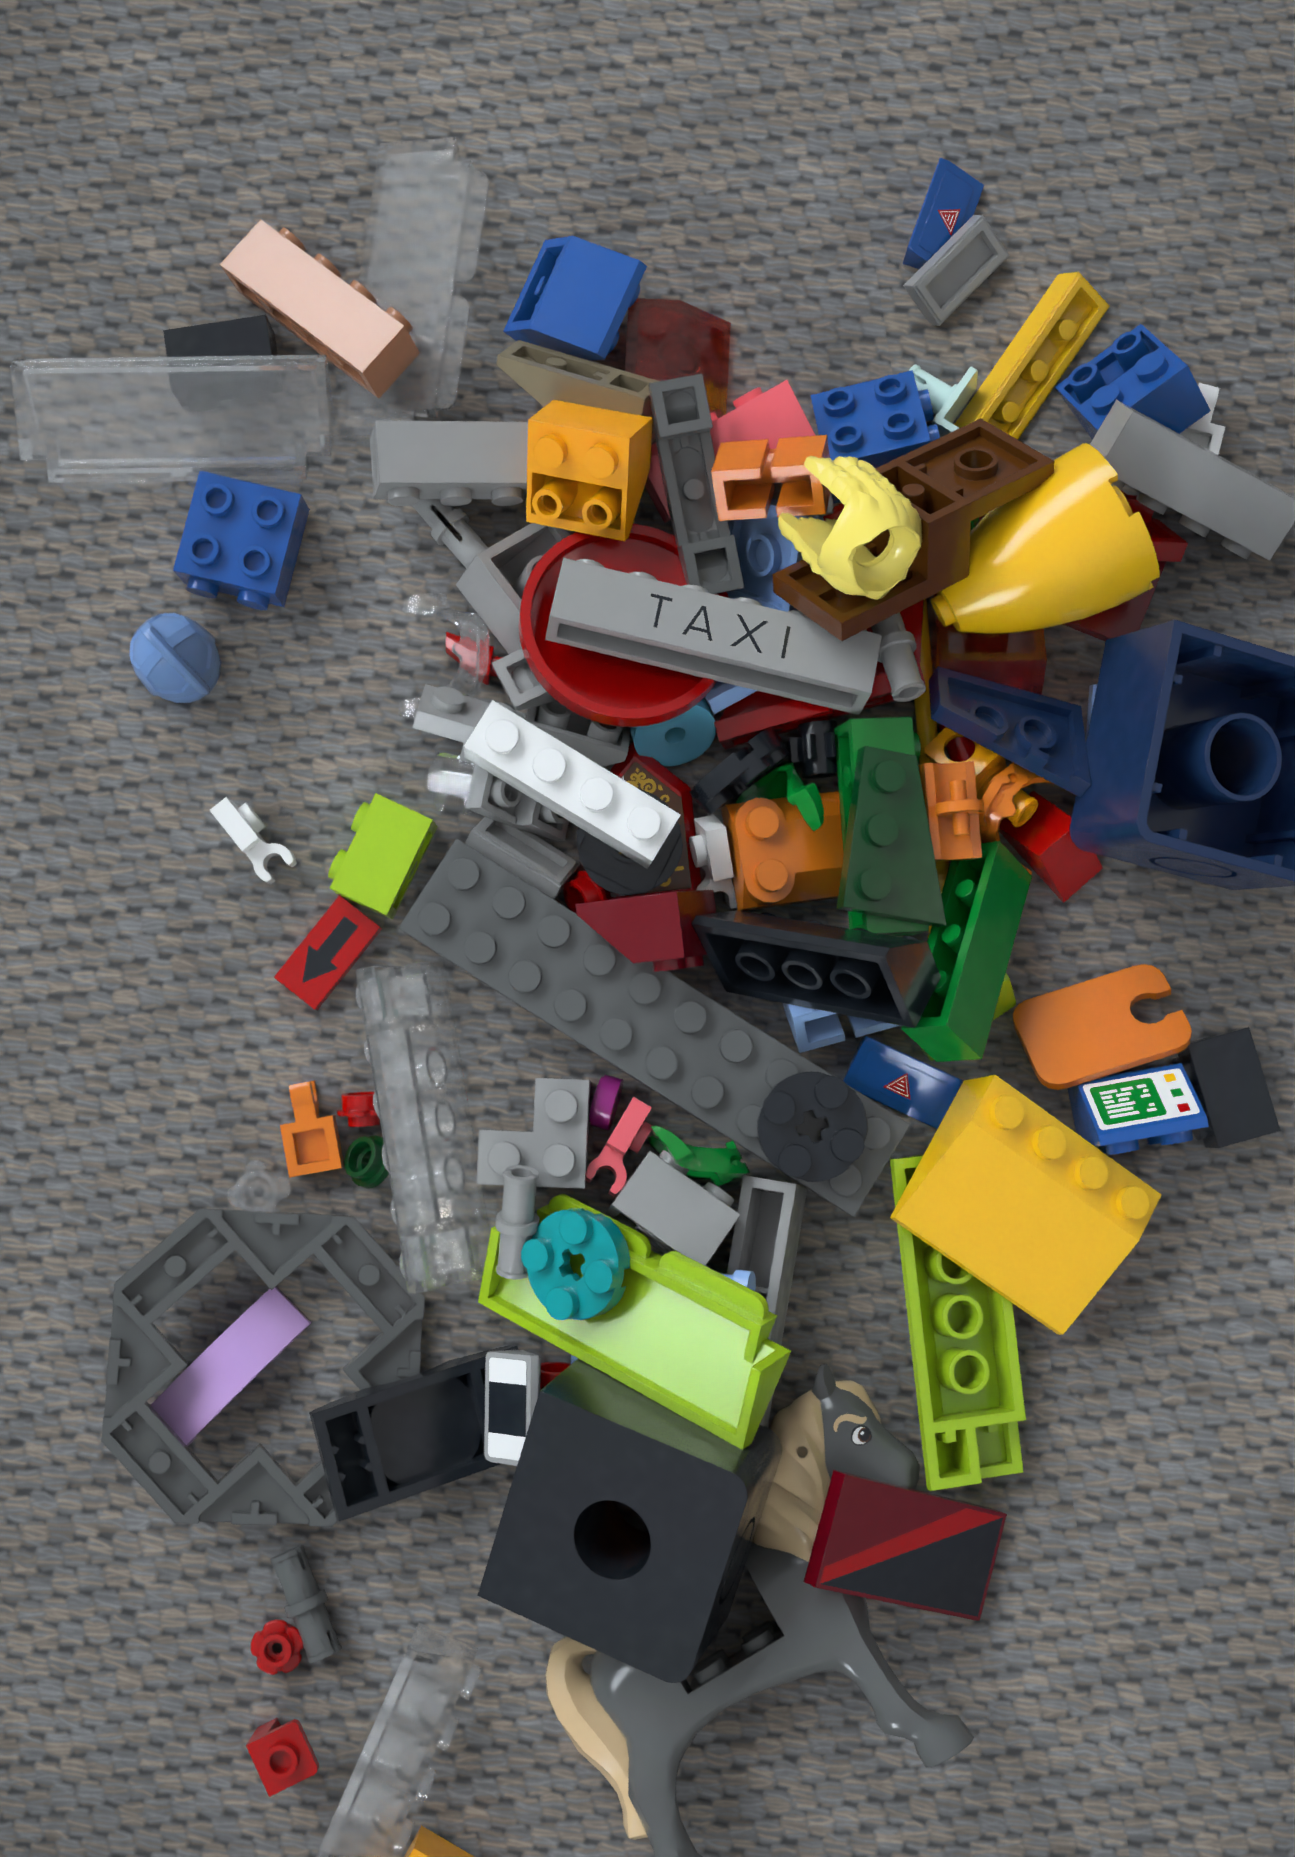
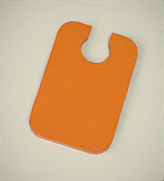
(1091, 1031)

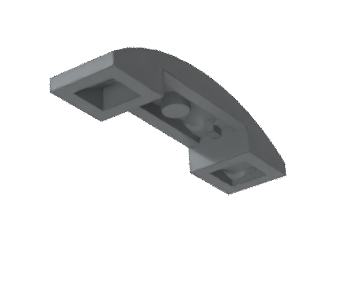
(686, 461)

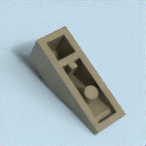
(571, 379)

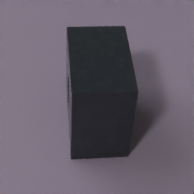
(589, 1573)

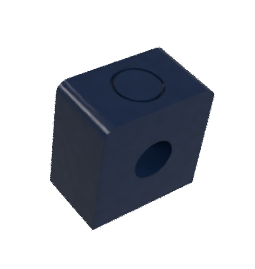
(1192, 758)

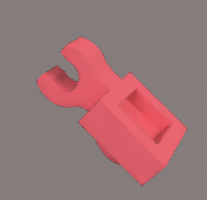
(628, 1134)

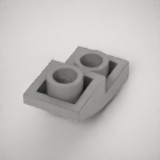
(509, 806)

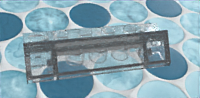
(424, 1123)

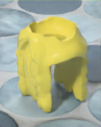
(870, 507)

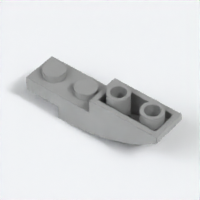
(455, 716)

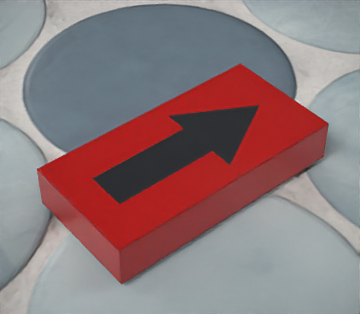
(328, 953)

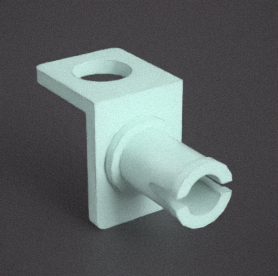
(946, 400)

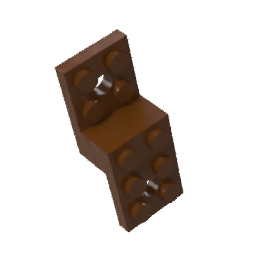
(949, 487)

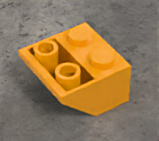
(586, 468)

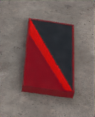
(904, 1546)

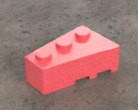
(756, 417)

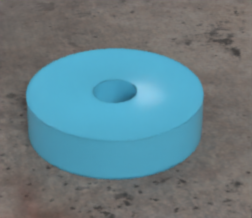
(678, 738)

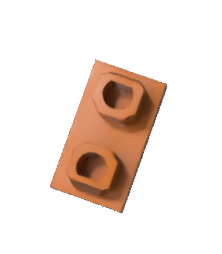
(952, 809)

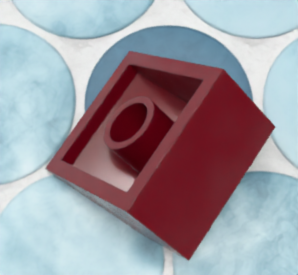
(652, 926)

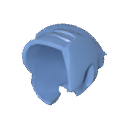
(175, 658)

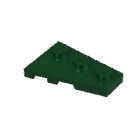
(889, 844)

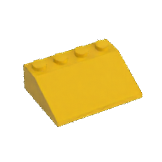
(1024, 1202)

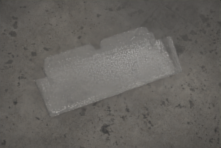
(414, 255)
(167, 418)

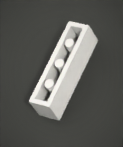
(570, 784)

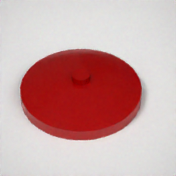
(596, 683)

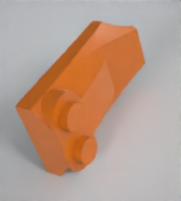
(778, 854)

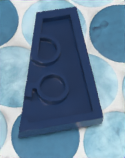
(1016, 724)

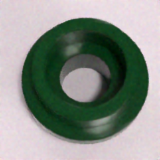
(365, 1162)

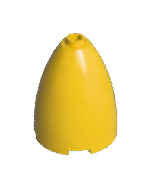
(1053, 554)

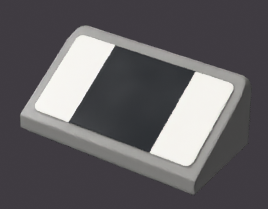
(510, 1400)

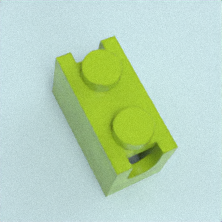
(381, 855)

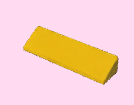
(1037, 356)

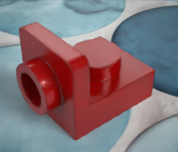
(282, 1755)

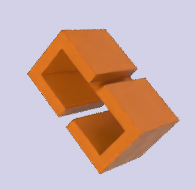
(747, 473)

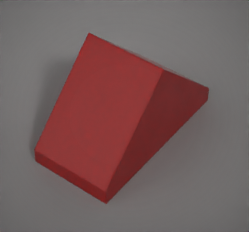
(1050, 850)

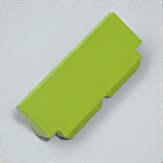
(673, 1335)

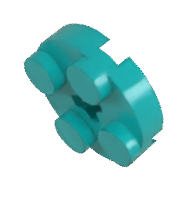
(550, 1270)

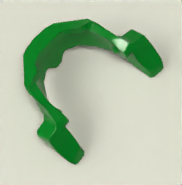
(786, 782)
(717, 1164)

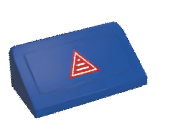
(945, 210)
(901, 1082)

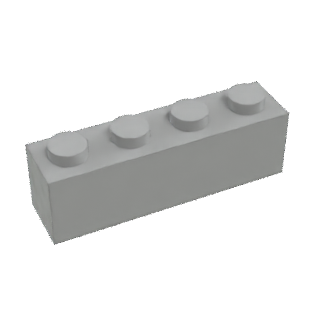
(449, 461)
(1195, 483)

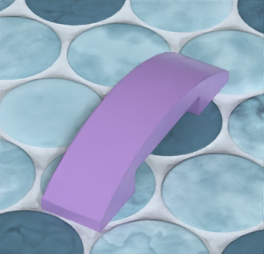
(230, 1364)

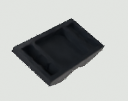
(404, 1435)

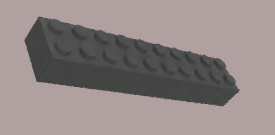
(625, 1011)

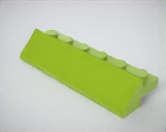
(961, 1362)

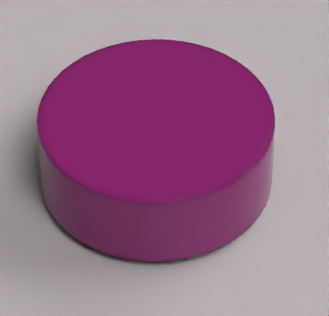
(605, 1102)

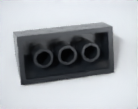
(820, 965)

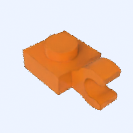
(312, 1140)

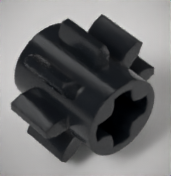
(814, 749)

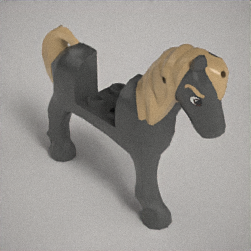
(642, 1726)

